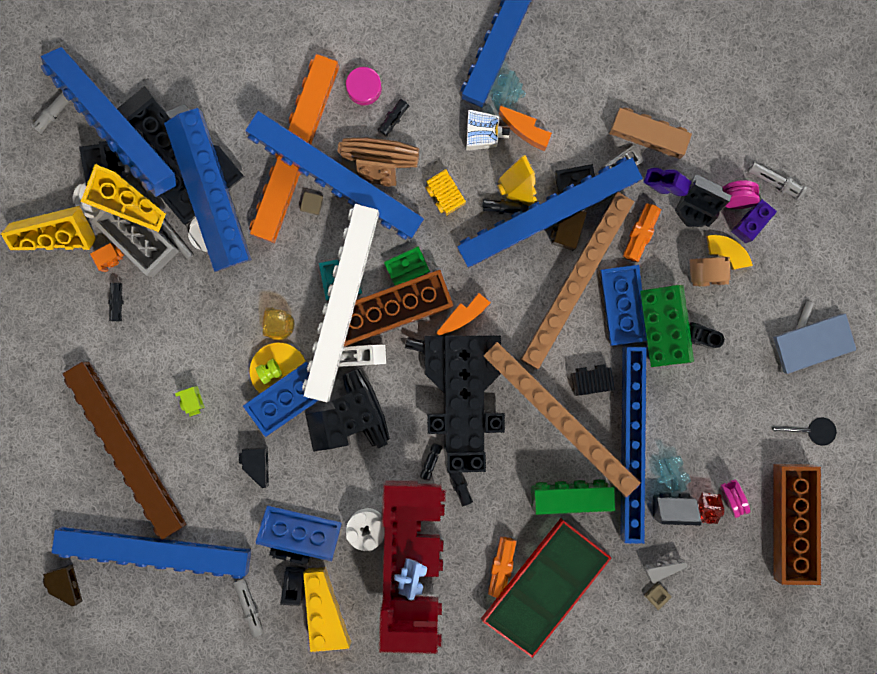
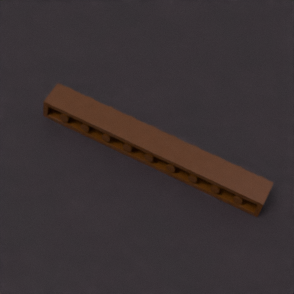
(124, 449)

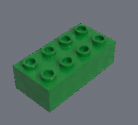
(667, 326)
(572, 497)

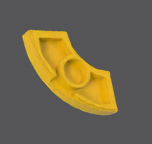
(728, 247)

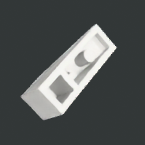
(363, 355)

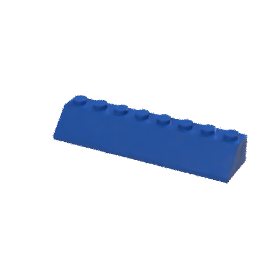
(207, 189)

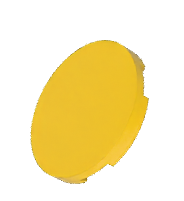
(285, 355)

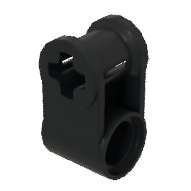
(701, 336)

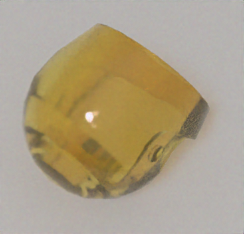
(277, 324)

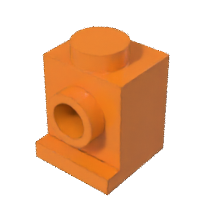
(107, 257)

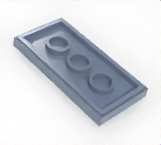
(814, 343)

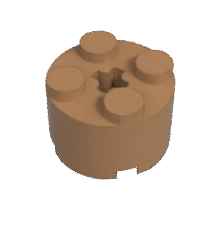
(710, 270)

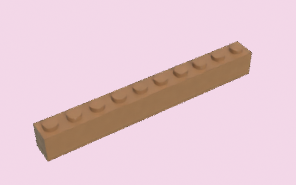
(577, 280)
(562, 419)

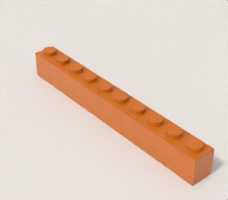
(304, 125)

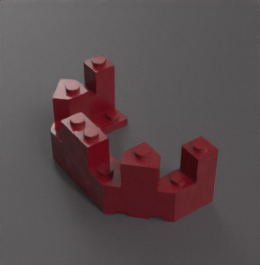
(407, 623)

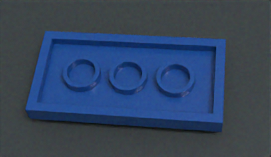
(623, 304)
(280, 401)
(299, 533)

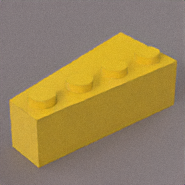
(49, 231)
(324, 617)

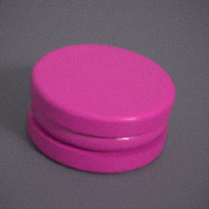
(363, 86)
(743, 194)
(735, 498)

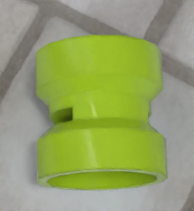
(268, 371)

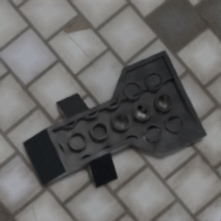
(148, 120)
(462, 418)

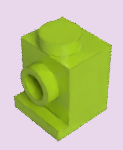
(190, 401)

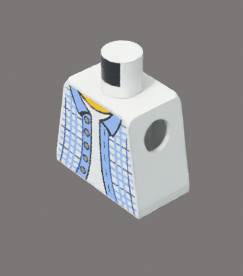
(484, 130)

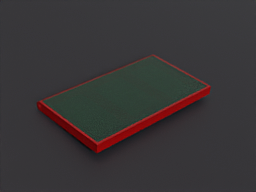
(546, 588)

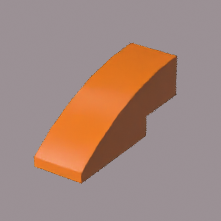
(524, 127)
(464, 315)

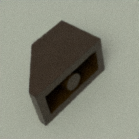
(568, 232)
(63, 585)

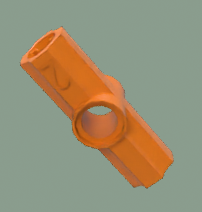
(642, 232)
(502, 566)

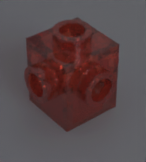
(710, 508)

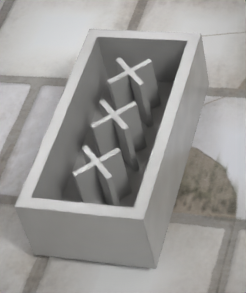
(142, 245)

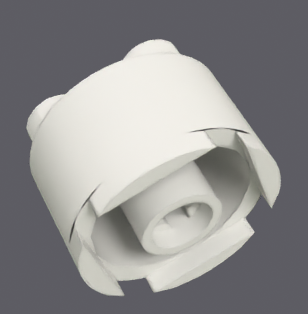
(358, 521)

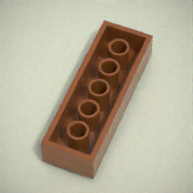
(398, 307)
(797, 524)

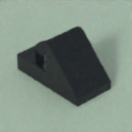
(292, 588)

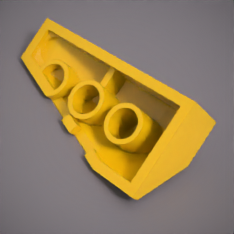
(519, 183)
(116, 196)

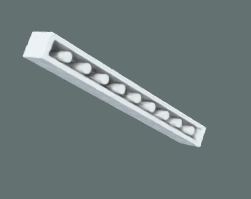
(341, 303)

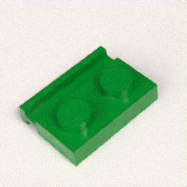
(407, 266)

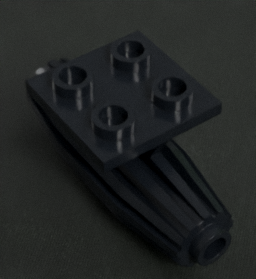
(361, 410)

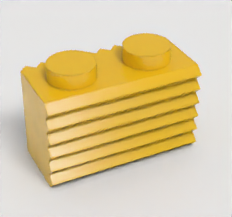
(445, 192)

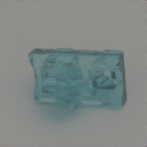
(511, 91)
(670, 474)

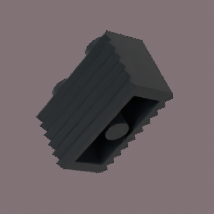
(592, 381)

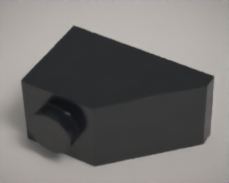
(256, 464)

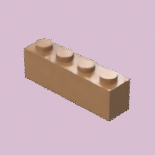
(650, 133)

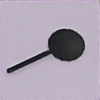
(820, 431)

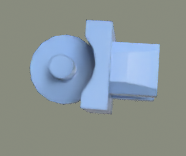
(409, 578)

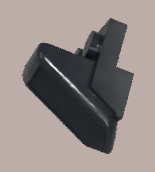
(103, 156)
(702, 203)

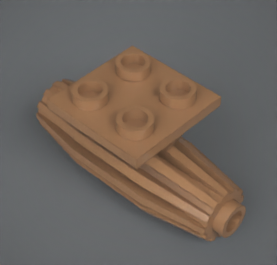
(378, 158)

